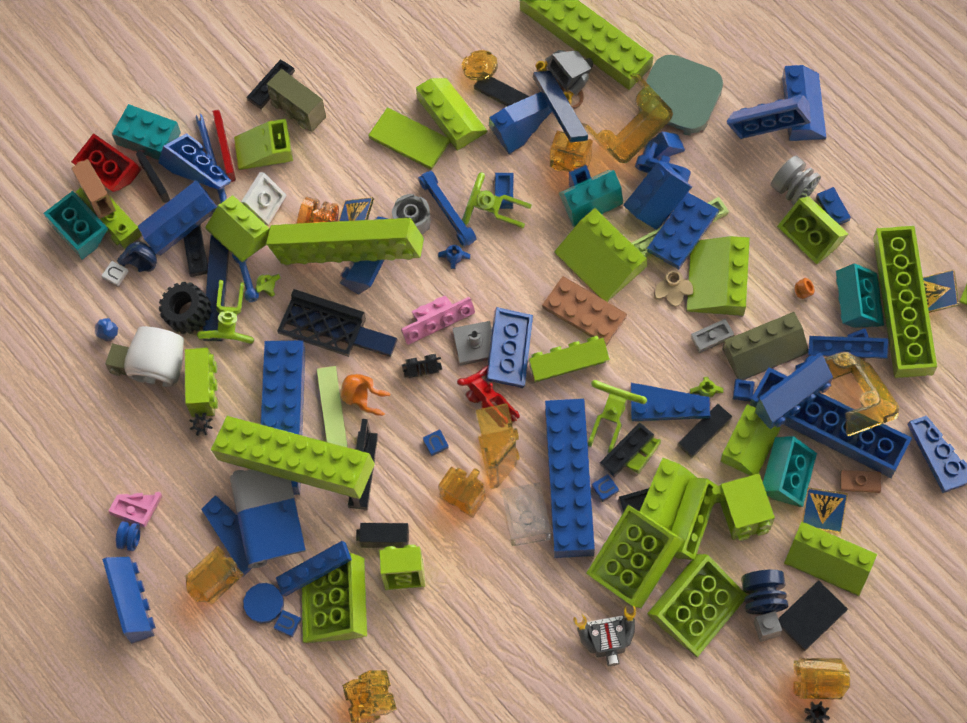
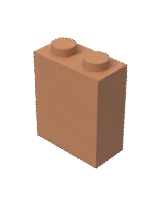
(93, 189)

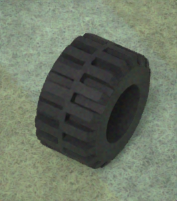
(194, 316)

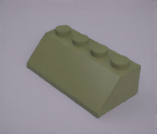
(766, 346)

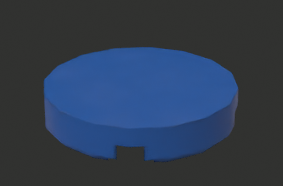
(263, 603)

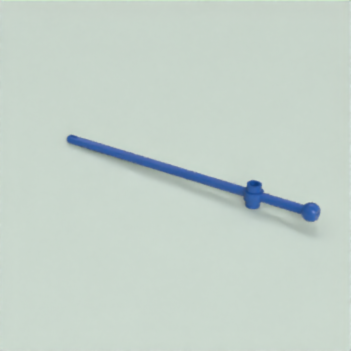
(250, 294)

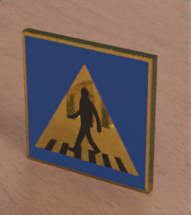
(356, 209)
(941, 291)
(825, 509)

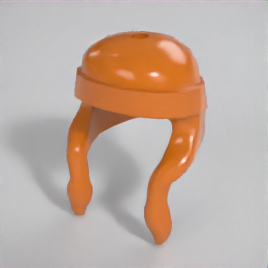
(355, 392)

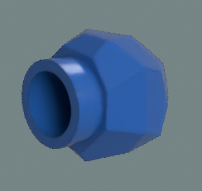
(106, 329)

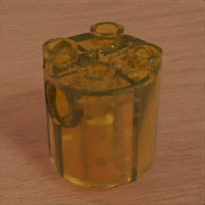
(212, 577)
(821, 678)

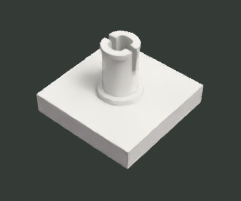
(263, 198)

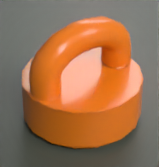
(806, 288)

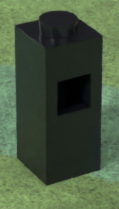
(383, 535)

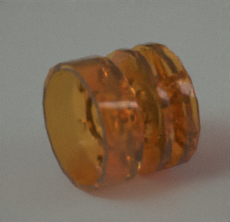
(312, 213)

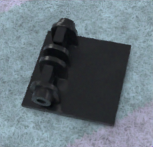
(431, 360)

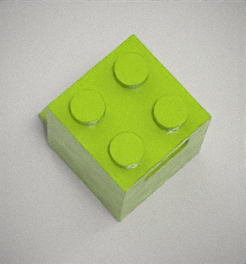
(745, 507)

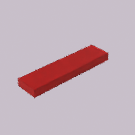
(224, 145)

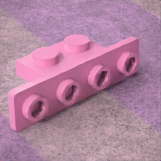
(435, 317)

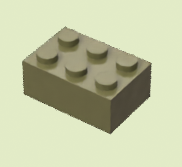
(296, 100)

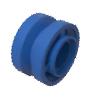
(128, 536)

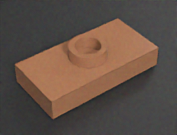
(860, 481)

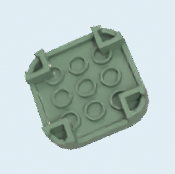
(687, 89)

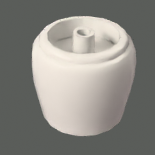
(155, 356)

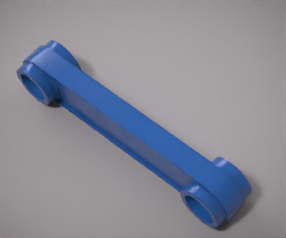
(465, 235)

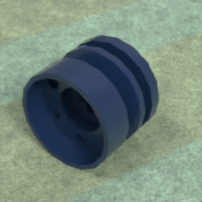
(764, 591)

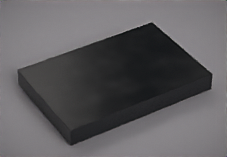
(812, 615)

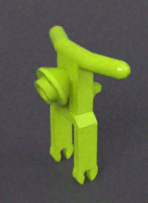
(490, 203)
(227, 320)
(613, 409)

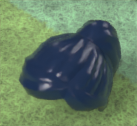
(139, 256)

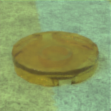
(479, 65)

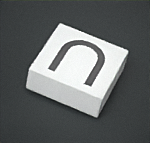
(115, 273)

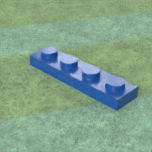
(857, 346)
(313, 568)

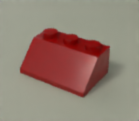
(110, 165)

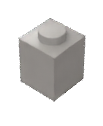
(767, 626)

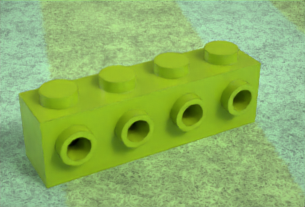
(119, 225)
(569, 359)
(693, 516)

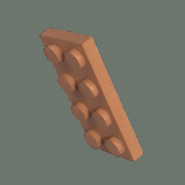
(584, 310)

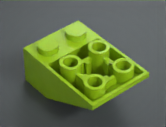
(264, 145)

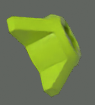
(267, 286)
(706, 388)

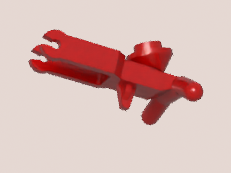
(484, 392)

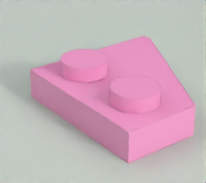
(135, 507)

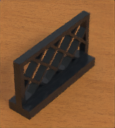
(325, 307)
(366, 443)

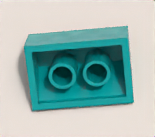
(596, 192)
(76, 224)
(859, 297)
(789, 471)

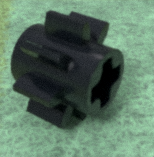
(195, 422)
(822, 713)

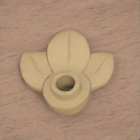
(673, 291)

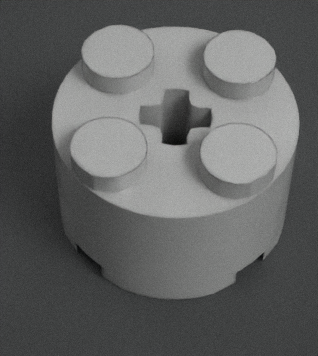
(415, 208)

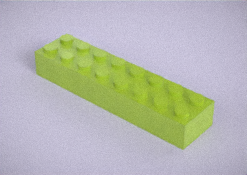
(591, 37)
(345, 241)
(904, 302)
(293, 457)

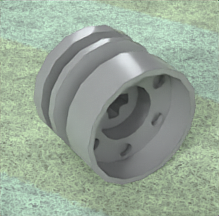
(793, 179)

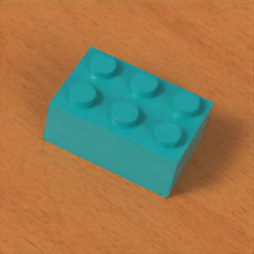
(144, 131)

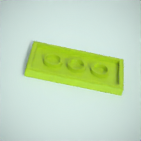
(409, 138)

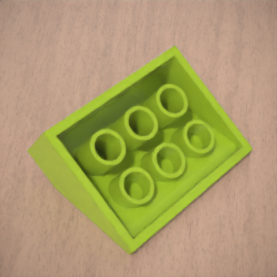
(601, 255)
(719, 276)
(634, 557)
(336, 604)
(697, 604)

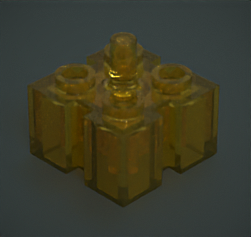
(463, 491)
(369, 696)

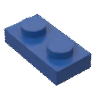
(833, 205)

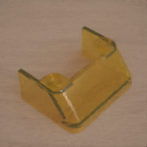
(640, 129)
(876, 401)
(497, 443)

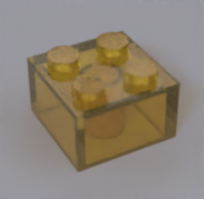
(569, 155)

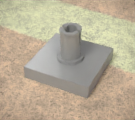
(473, 342)

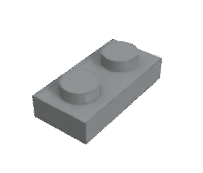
(712, 335)

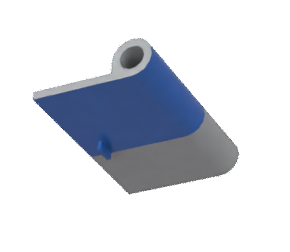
(266, 516)

